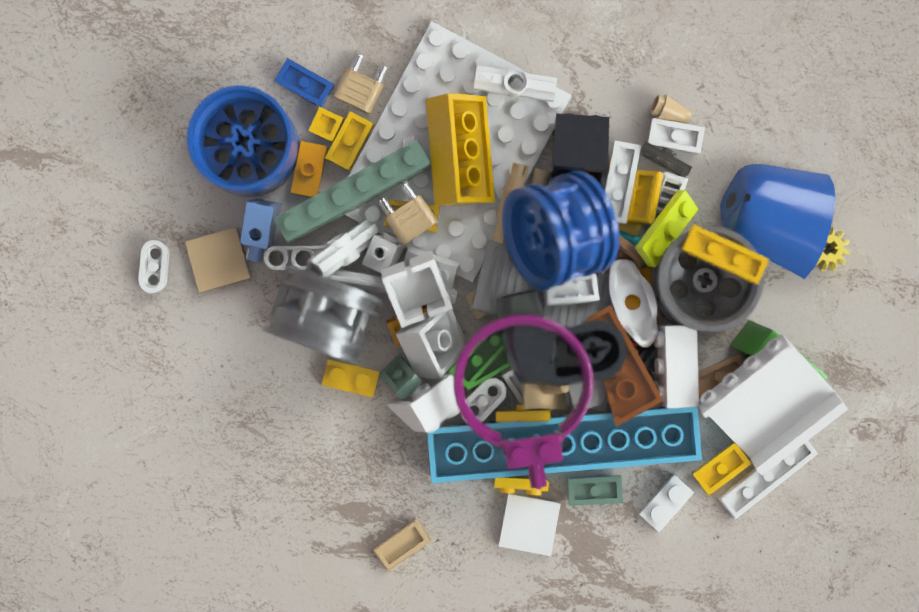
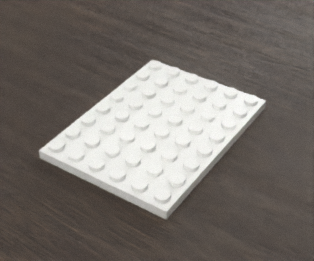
(516, 133)

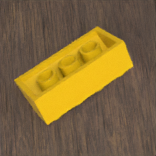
(460, 150)

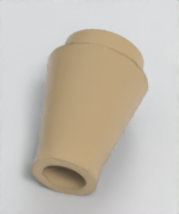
(669, 109)

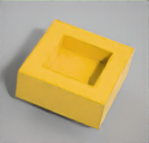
(326, 124)

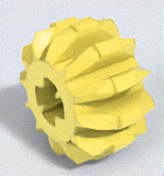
(837, 249)

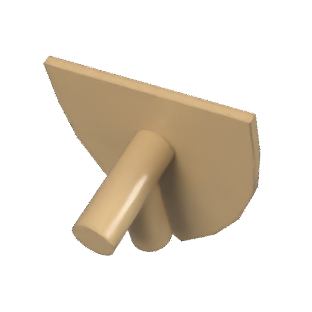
(544, 397)

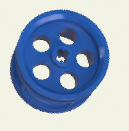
(560, 230)

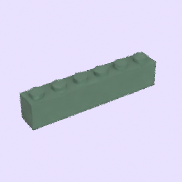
(353, 192)

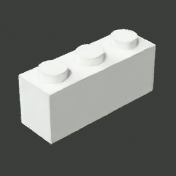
(677, 366)

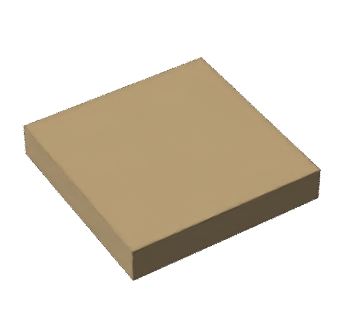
(218, 260)

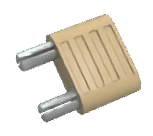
(359, 89)
(411, 218)

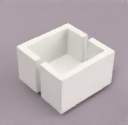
(416, 286)

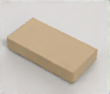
(402, 544)

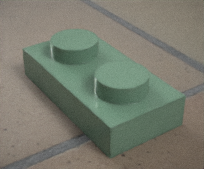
(401, 377)
(595, 490)

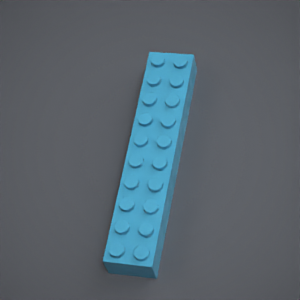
(595, 443)

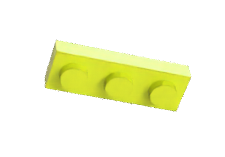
(666, 228)

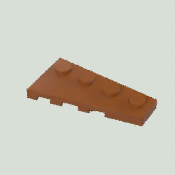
(632, 388)

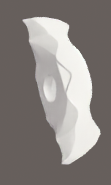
(627, 281)

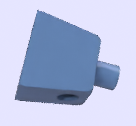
(259, 215)

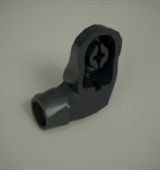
(545, 357)

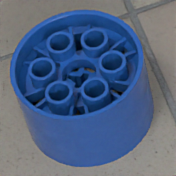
(210, 117)

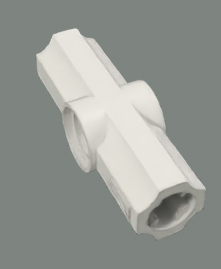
(533, 87)
(342, 249)

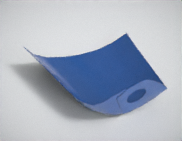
(785, 216)

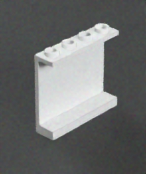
(772, 404)

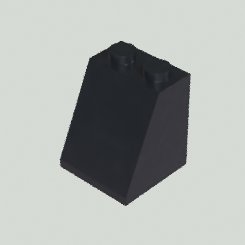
(581, 145)

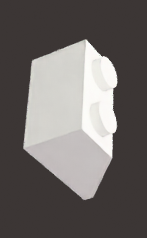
(432, 344)
(427, 405)

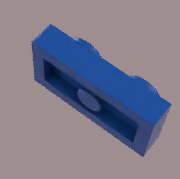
(304, 83)

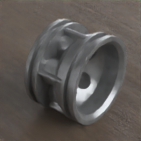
(726, 311)
(322, 314)

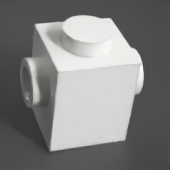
(383, 252)

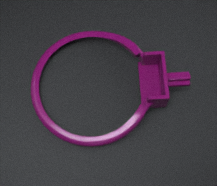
(535, 450)

